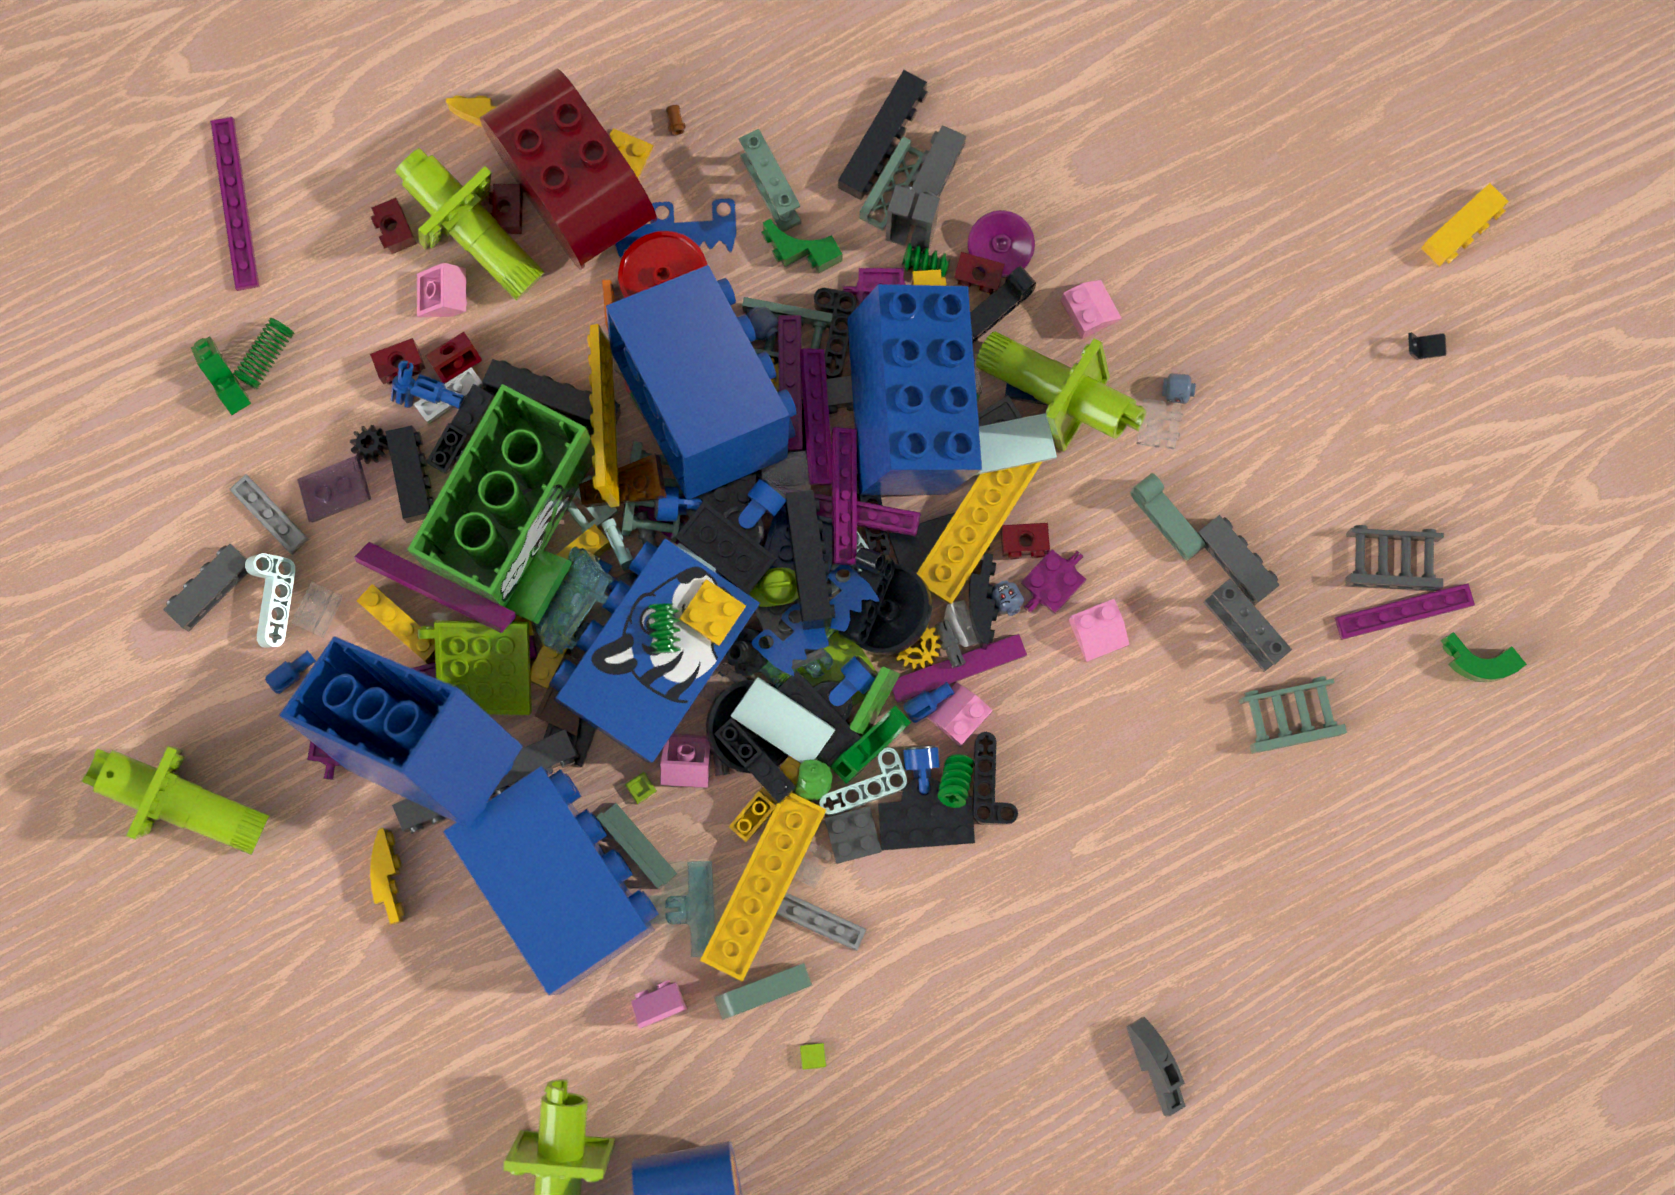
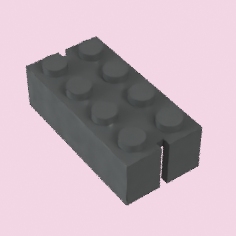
(910, 209)

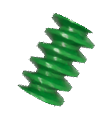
(924, 261)
(664, 628)
(955, 780)

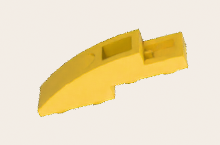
(470, 108)
(762, 805)
(383, 866)

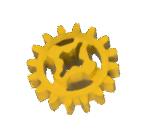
(923, 653)

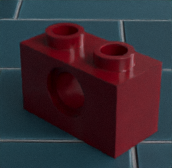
(511, 196)
(389, 213)
(969, 262)
(453, 357)
(385, 359)
(1036, 532)

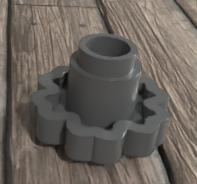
(744, 655)

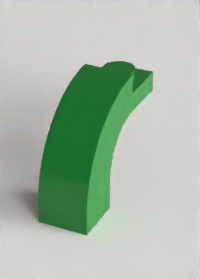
(1481, 669)

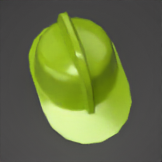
(776, 588)

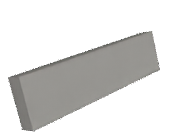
(269, 514)
(821, 921)

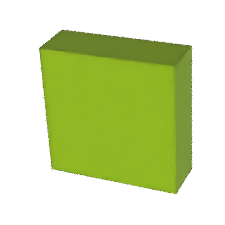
(640, 787)
(813, 1056)

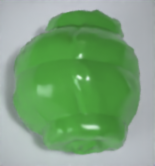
(813, 780)

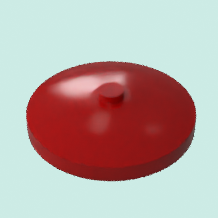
(656, 260)

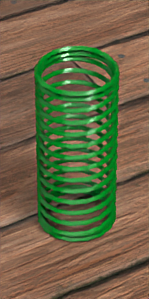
(282, 329)

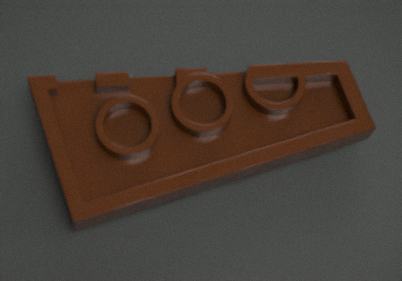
(636, 481)

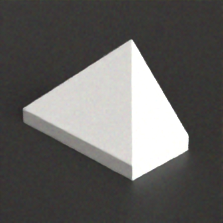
(960, 623)

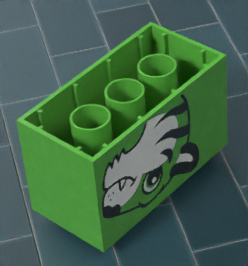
(482, 523)

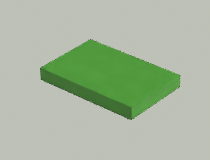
(538, 585)
(874, 700)

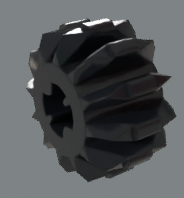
(366, 437)

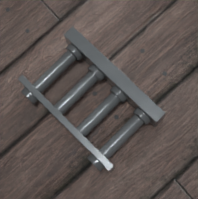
(1383, 579)
(1247, 625)

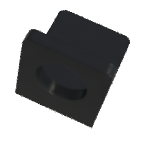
(1427, 346)

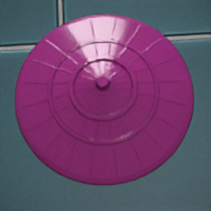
(1002, 238)

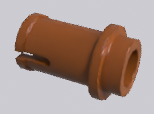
(675, 120)

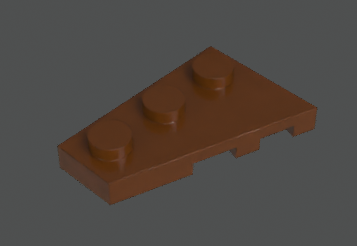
(556, 714)

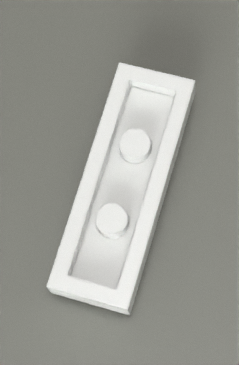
(459, 384)

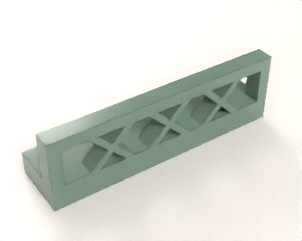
(886, 178)
(637, 846)

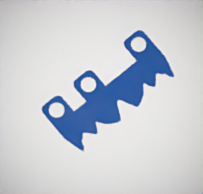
(720, 229)
(792, 648)

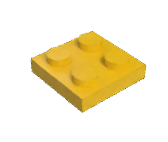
(633, 149)
(712, 612)

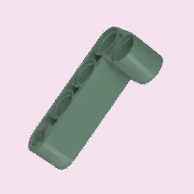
(1166, 517)
(763, 991)

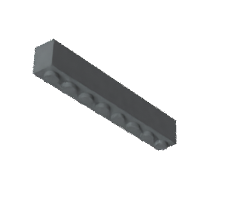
(548, 753)

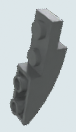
(1159, 1062)

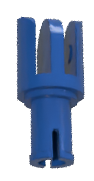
(403, 384)
(435, 392)
(288, 672)
(926, 702)

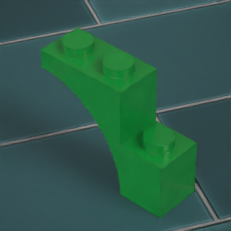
(787, 249)
(220, 376)
(871, 744)

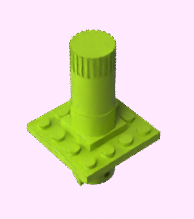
(459, 213)
(1072, 393)
(166, 796)
(560, 1150)

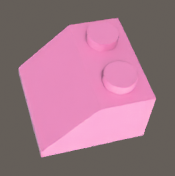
(441, 291)
(1090, 308)
(1099, 630)
(960, 714)
(686, 761)
(658, 1005)

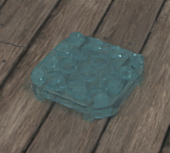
(572, 601)

